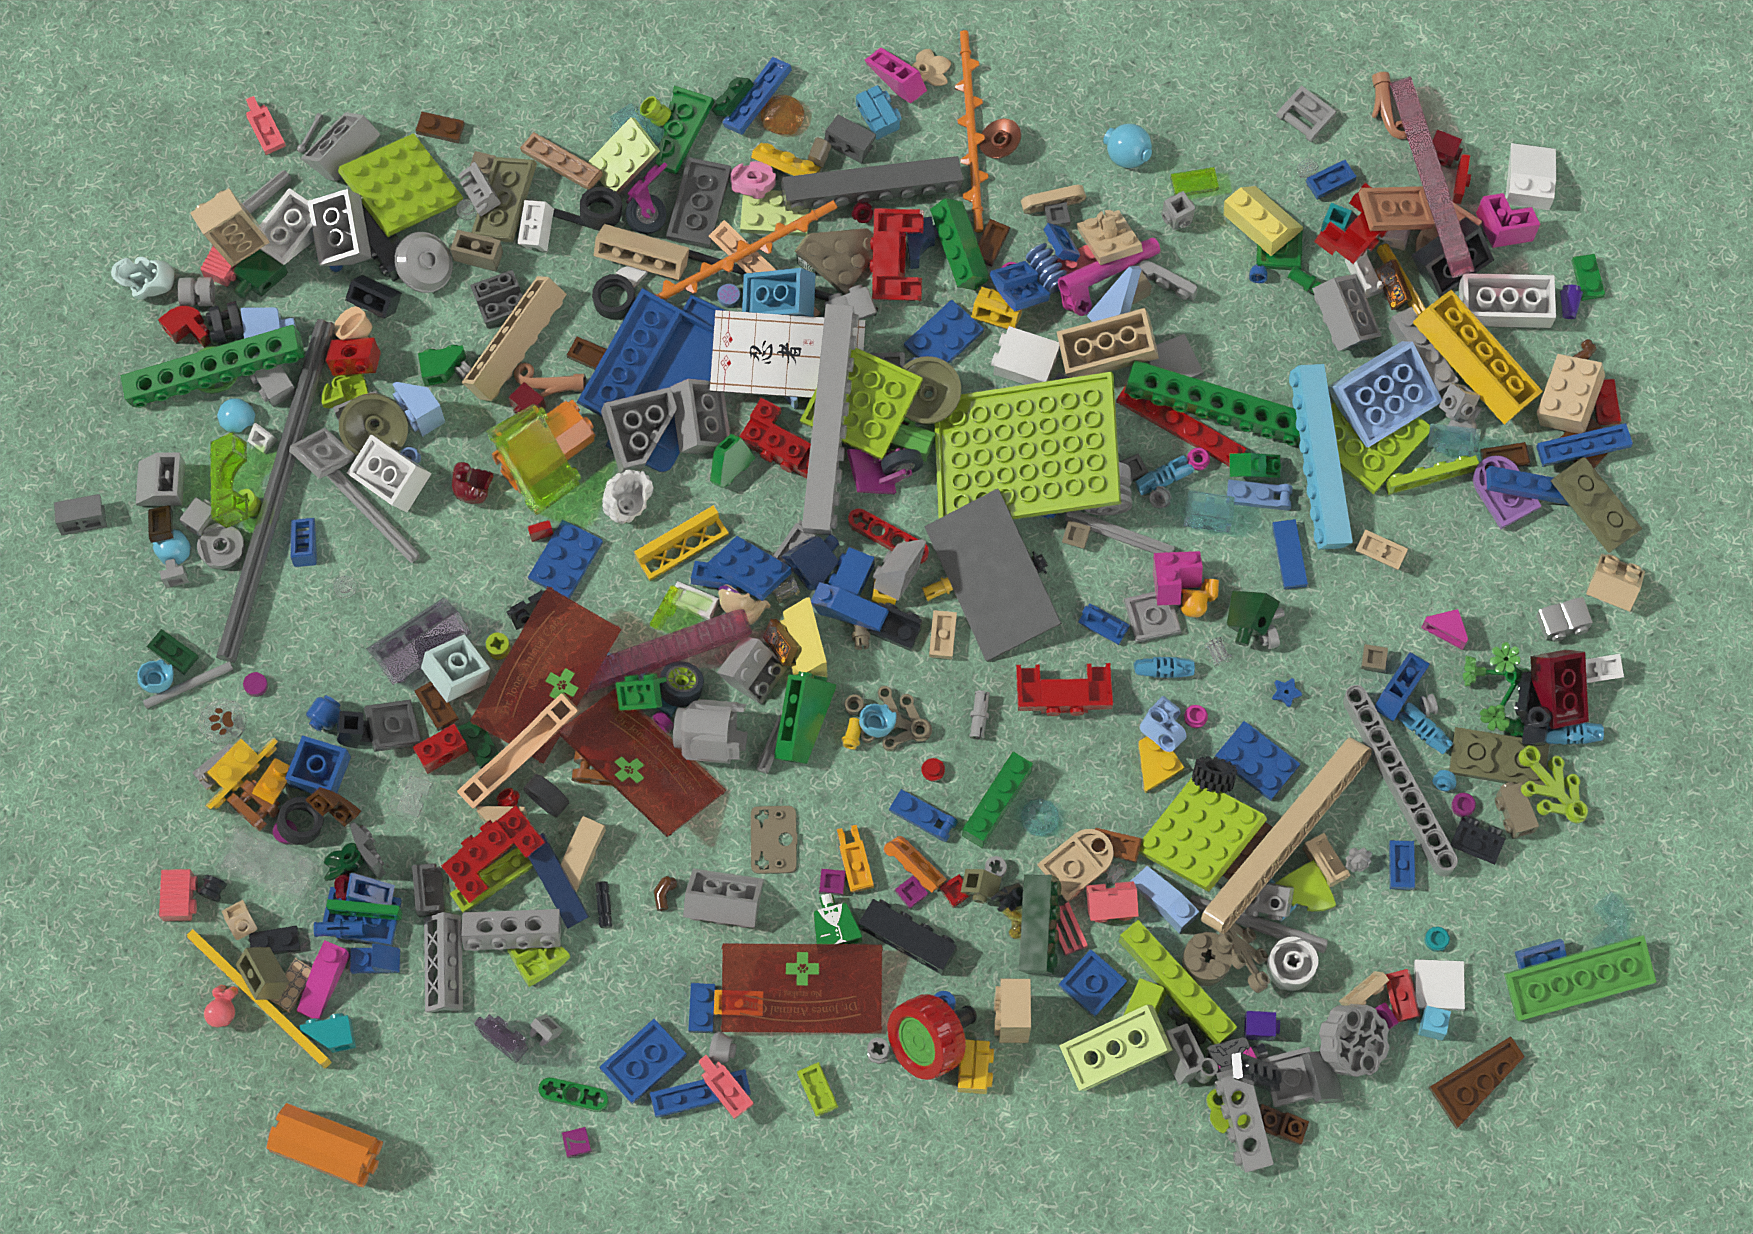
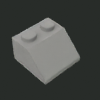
(899, 568)

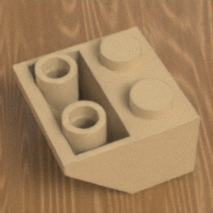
(1616, 582)

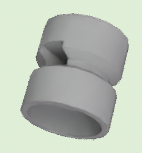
(197, 291)

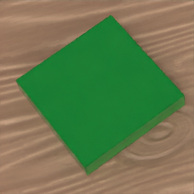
(1285, 258)

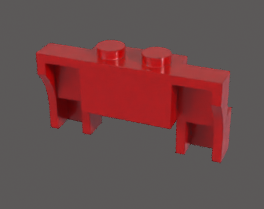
(1355, 239)
(890, 254)
(775, 442)
(1064, 695)
(487, 846)

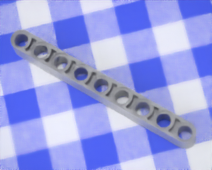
(1400, 791)

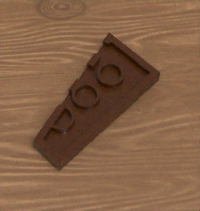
(1472, 1083)

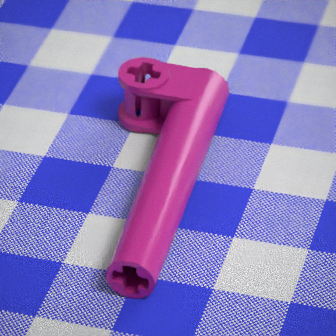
(1075, 284)

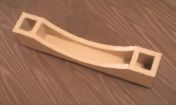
(518, 751)

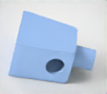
(262, 320)

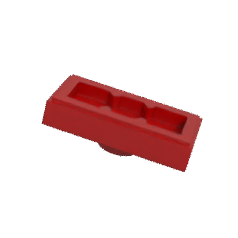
(1462, 179)

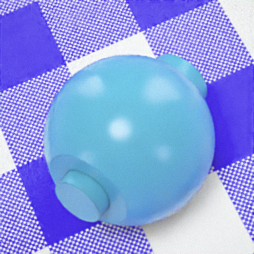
(1128, 145)

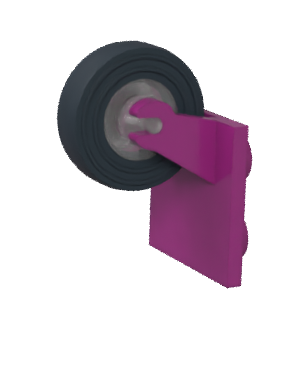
(646, 211)
(880, 476)

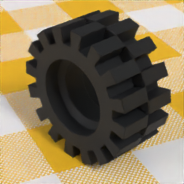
(1214, 774)

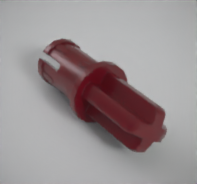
(341, 885)

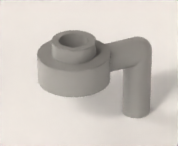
(1271, 638)

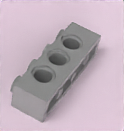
(511, 929)
(1259, 1153)

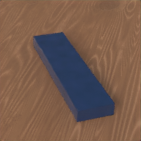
(558, 884)

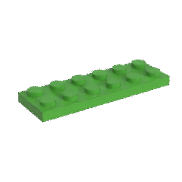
(1580, 977)

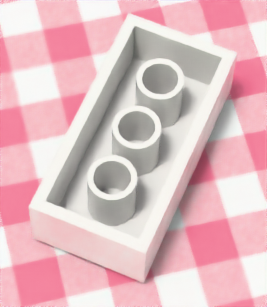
(1510, 299)

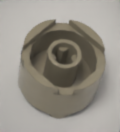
(1194, 961)

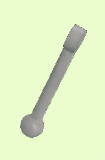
(301, 148)

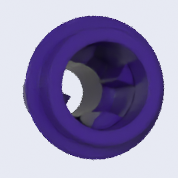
(1570, 300)

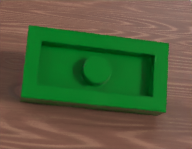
(1588, 276)

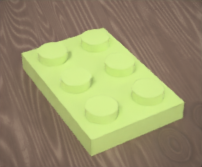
(624, 155)
(763, 214)

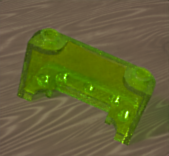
(534, 458)

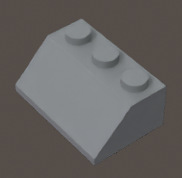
(341, 144)
(339, 229)
(1346, 312)
(699, 416)
(723, 898)

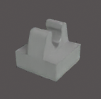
(174, 574)
(546, 1028)

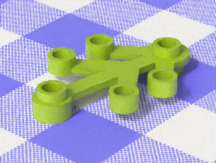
(1571, 806)

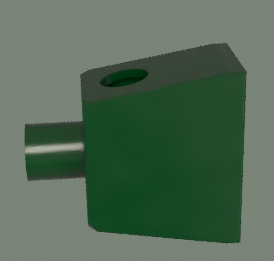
(258, 273)
(1250, 614)

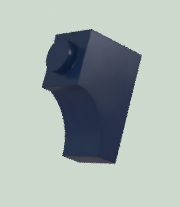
(919, 242)

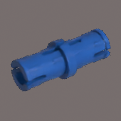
(355, 928)

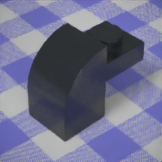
(352, 730)

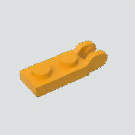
(855, 861)

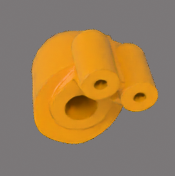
(1195, 601)

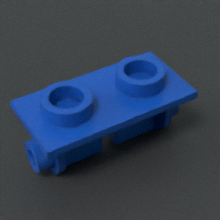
(1103, 623)

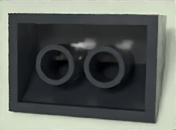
(1433, 264)

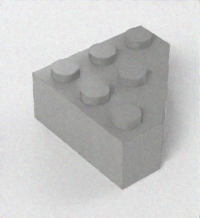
(637, 426)

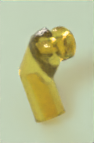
(1016, 919)

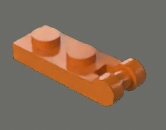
(915, 863)

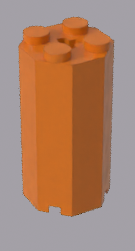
(569, 429)
(324, 1145)

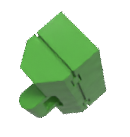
(913, 438)

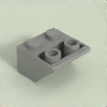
(161, 480)
(752, 669)

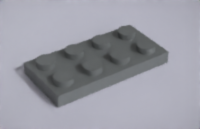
(698, 202)

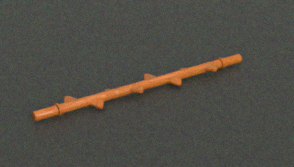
(974, 138)
(744, 250)

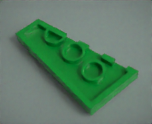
(680, 131)

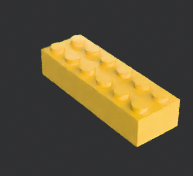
(1477, 356)

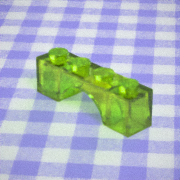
(227, 457)

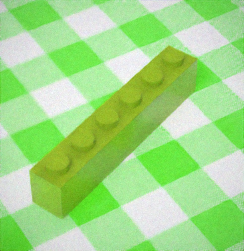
(1177, 983)

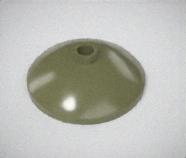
(944, 384)
(356, 423)

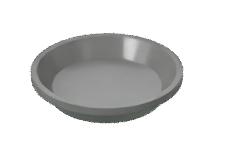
(423, 262)

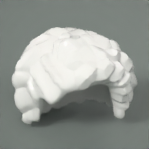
(626, 495)

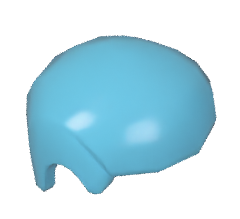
(235, 415)
(175, 548)
(155, 676)
(877, 720)

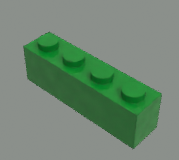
(960, 244)
(997, 799)

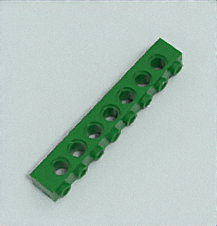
(222, 356)
(1208, 393)

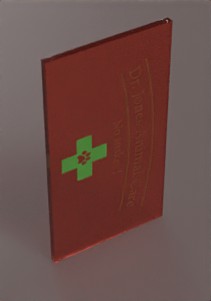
(552, 656)
(641, 763)
(801, 988)

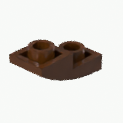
(329, 801)
(1283, 1125)

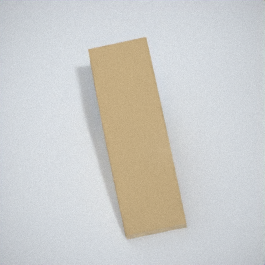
(582, 850)

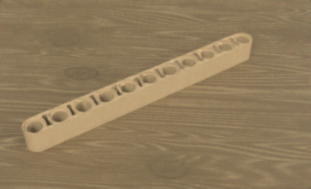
(1286, 835)

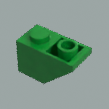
(439, 364)
(729, 460)
(1255, 465)

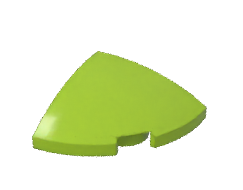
(344, 389)
(1309, 888)
(538, 963)

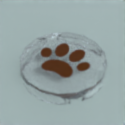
(223, 722)

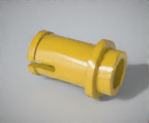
(937, 589)
(852, 735)

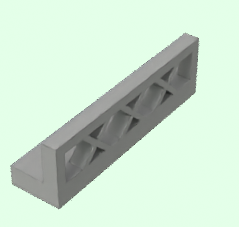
(447, 962)

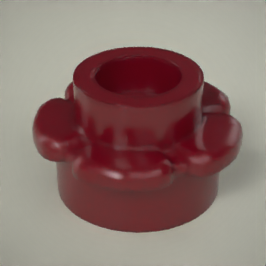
(866, 216)

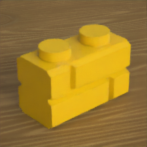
(993, 309)
(973, 1069)

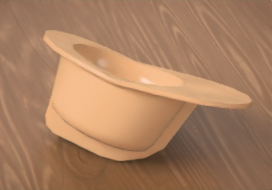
(352, 324)

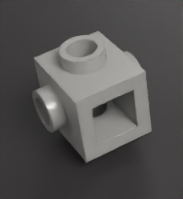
(1178, 211)
(1459, 402)

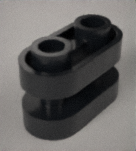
(215, 319)

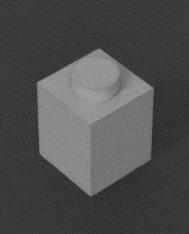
(197, 517)

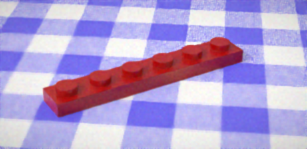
(1183, 427)

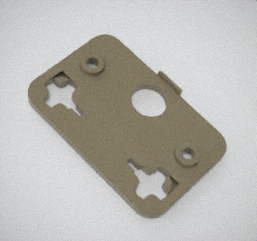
(767, 841)

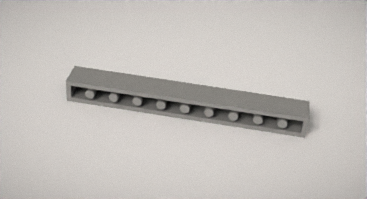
(829, 419)

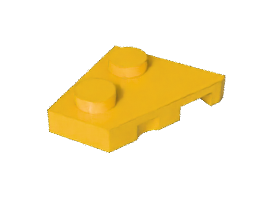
(1157, 764)

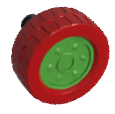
(929, 1035)

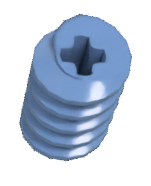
(1048, 272)

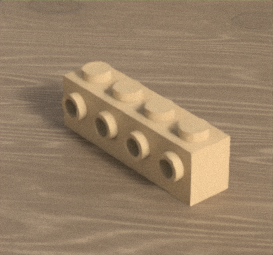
(641, 251)

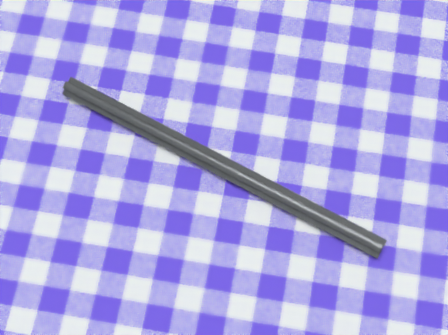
(275, 492)

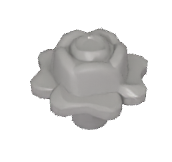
(1358, 859)

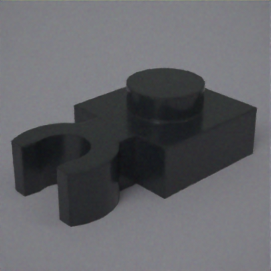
(1010, 897)

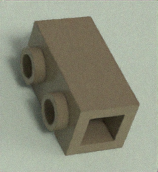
(1516, 810)

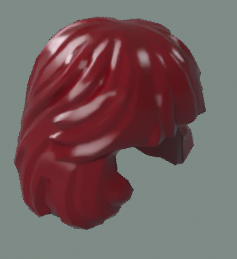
(470, 484)

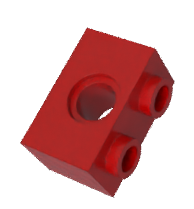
(353, 356)
(440, 748)

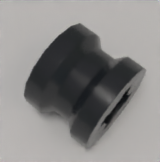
(212, 888)

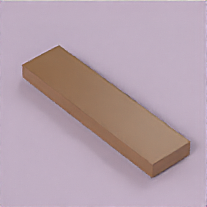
(561, 161)

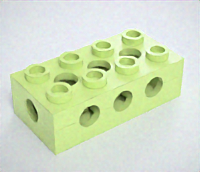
(1100, 1040)

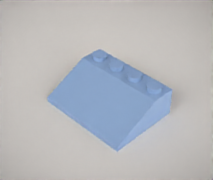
(1385, 393)

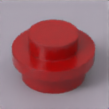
(933, 769)
(508, 797)

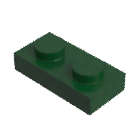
(732, 96)
(172, 652)
(478, 743)

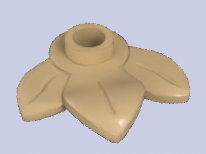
(932, 67)

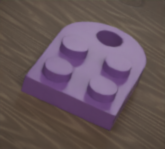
(1503, 507)

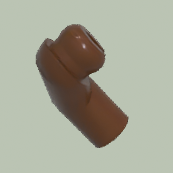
(1588, 350)
(665, 884)

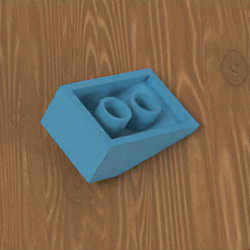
(780, 292)

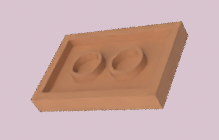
(1396, 208)

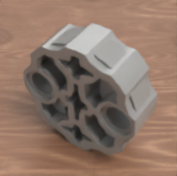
(1354, 1040)

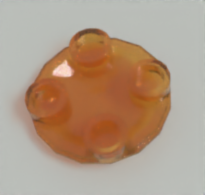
(782, 115)

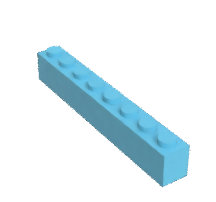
(1320, 457)

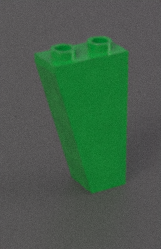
(802, 716)

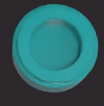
(1437, 939)

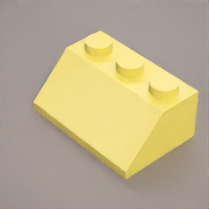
(1260, 218)
(802, 628)

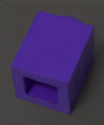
(1261, 1026)

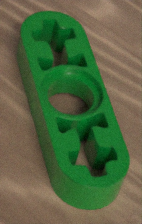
(554, 1096)

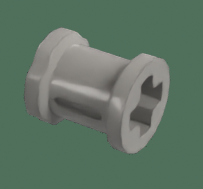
(880, 1043)

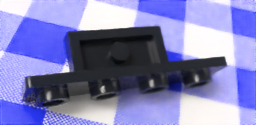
(1527, 700)

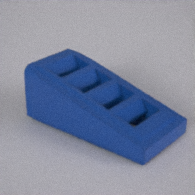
(303, 556)

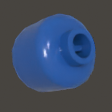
(323, 713)

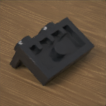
(899, 627)
(1478, 840)

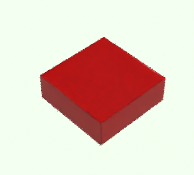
(540, 530)
(953, 892)

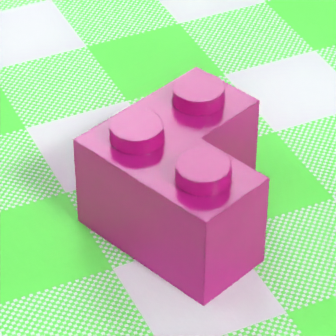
(1505, 225)
(1175, 572)

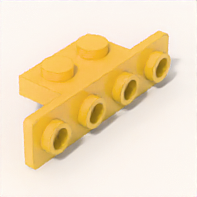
(234, 766)

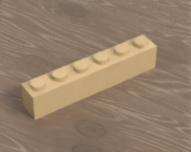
(514, 338)

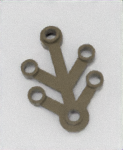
(910, 726)
(1241, 954)

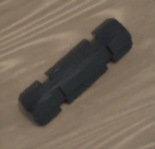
(603, 904)
(1175, 1012)

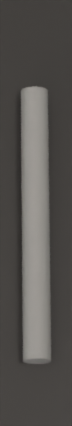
(187, 685)

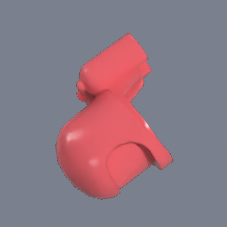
(221, 1009)

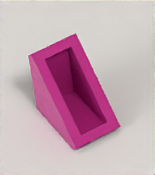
(1447, 627)

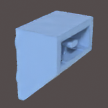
(419, 407)

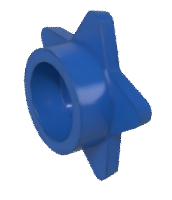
(1286, 698)

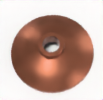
(996, 133)

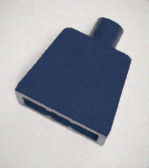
(812, 560)

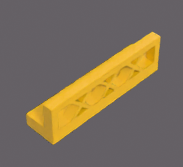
(676, 536)

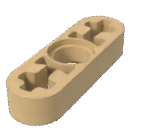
(1036, 202)

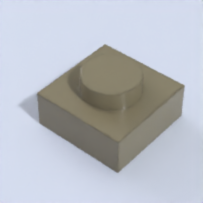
(484, 162)
(1076, 534)
(1374, 658)

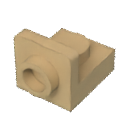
(239, 920)

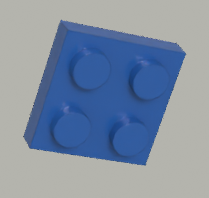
(1092, 983)

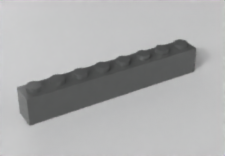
(872, 183)

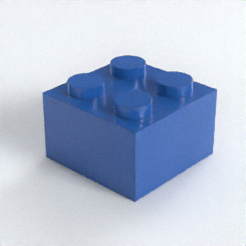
(317, 766)

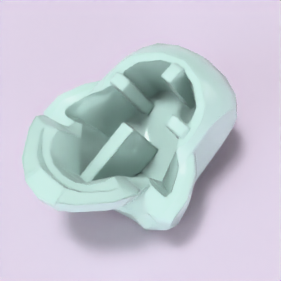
(144, 277)

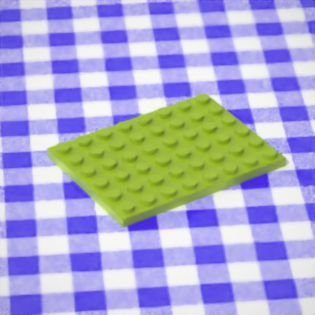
(1038, 443)

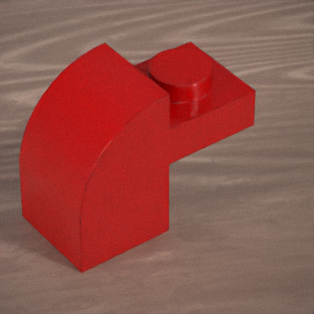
(182, 321)

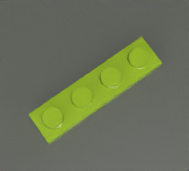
(1440, 471)
(496, 877)

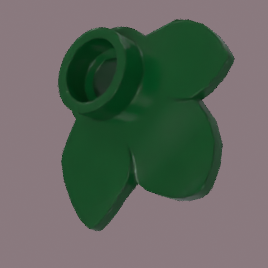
(343, 860)

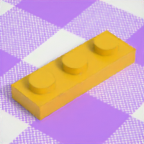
(783, 161)

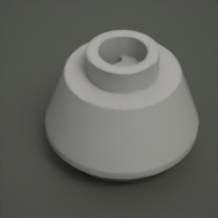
(721, 1048)

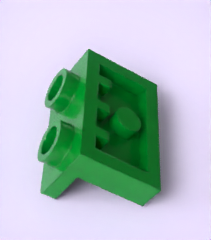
(639, 692)

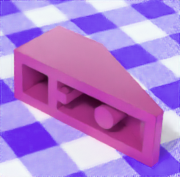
(897, 74)
(323, 979)

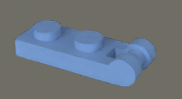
(1260, 494)

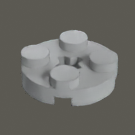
(221, 559)

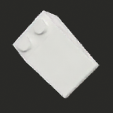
(1531, 176)
(288, 227)
(389, 473)

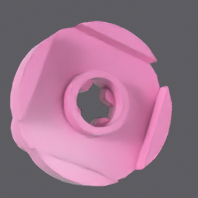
(743, 179)

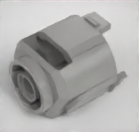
(709, 731)

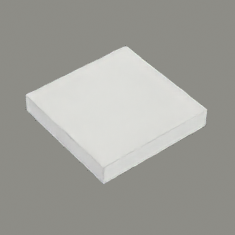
(1439, 984)

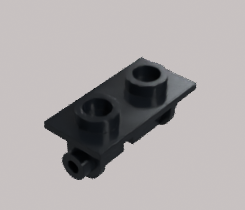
(521, 612)

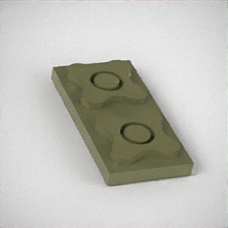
(511, 184)
(1596, 504)
(1492, 757)

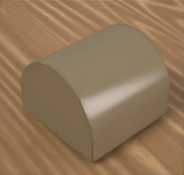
(819, 152)

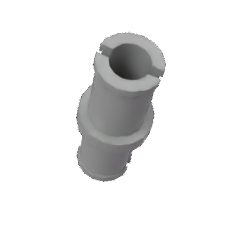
(979, 715)

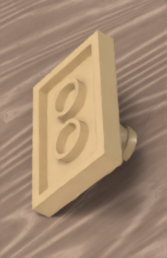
(1109, 237)

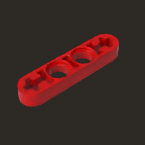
(890, 531)

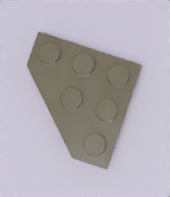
(838, 255)

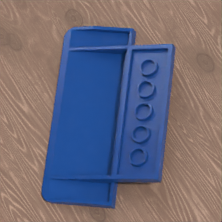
(651, 353)

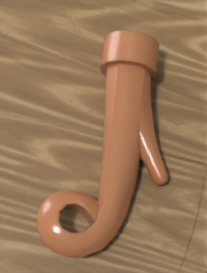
(1381, 83)
(550, 384)

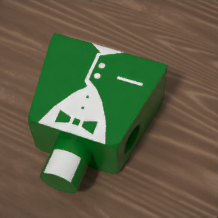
(835, 923)

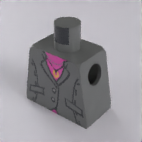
(1222, 1052)

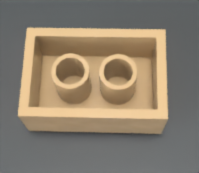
(1571, 394)
(1013, 1011)

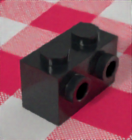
(373, 296)

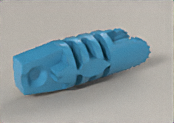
(1164, 475)
(1165, 667)
(1424, 728)
(1576, 734)

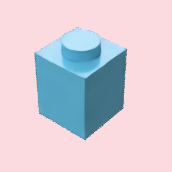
(1434, 1023)

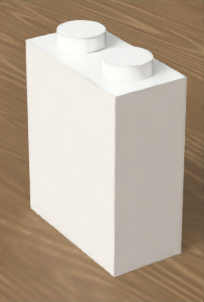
(1025, 357)

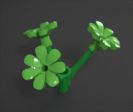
(1504, 659)

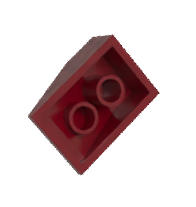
(1562, 686)

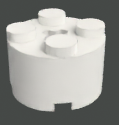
(1299, 952)

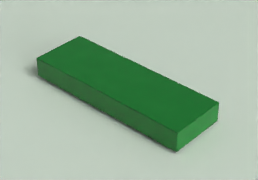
(363, 909)

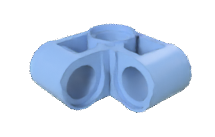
(1161, 725)

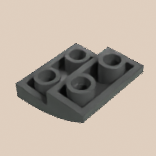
(497, 297)
(364, 843)
(1323, 1081)

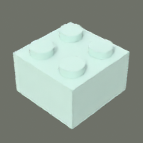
(455, 668)

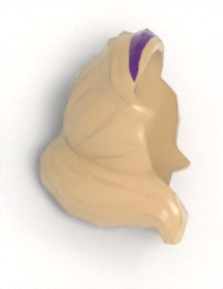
(732, 600)

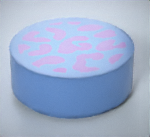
(728, 295)

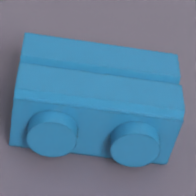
(878, 112)

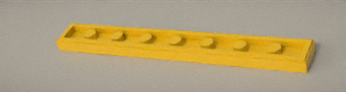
(265, 1005)

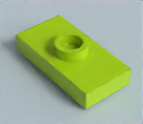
(817, 1089)

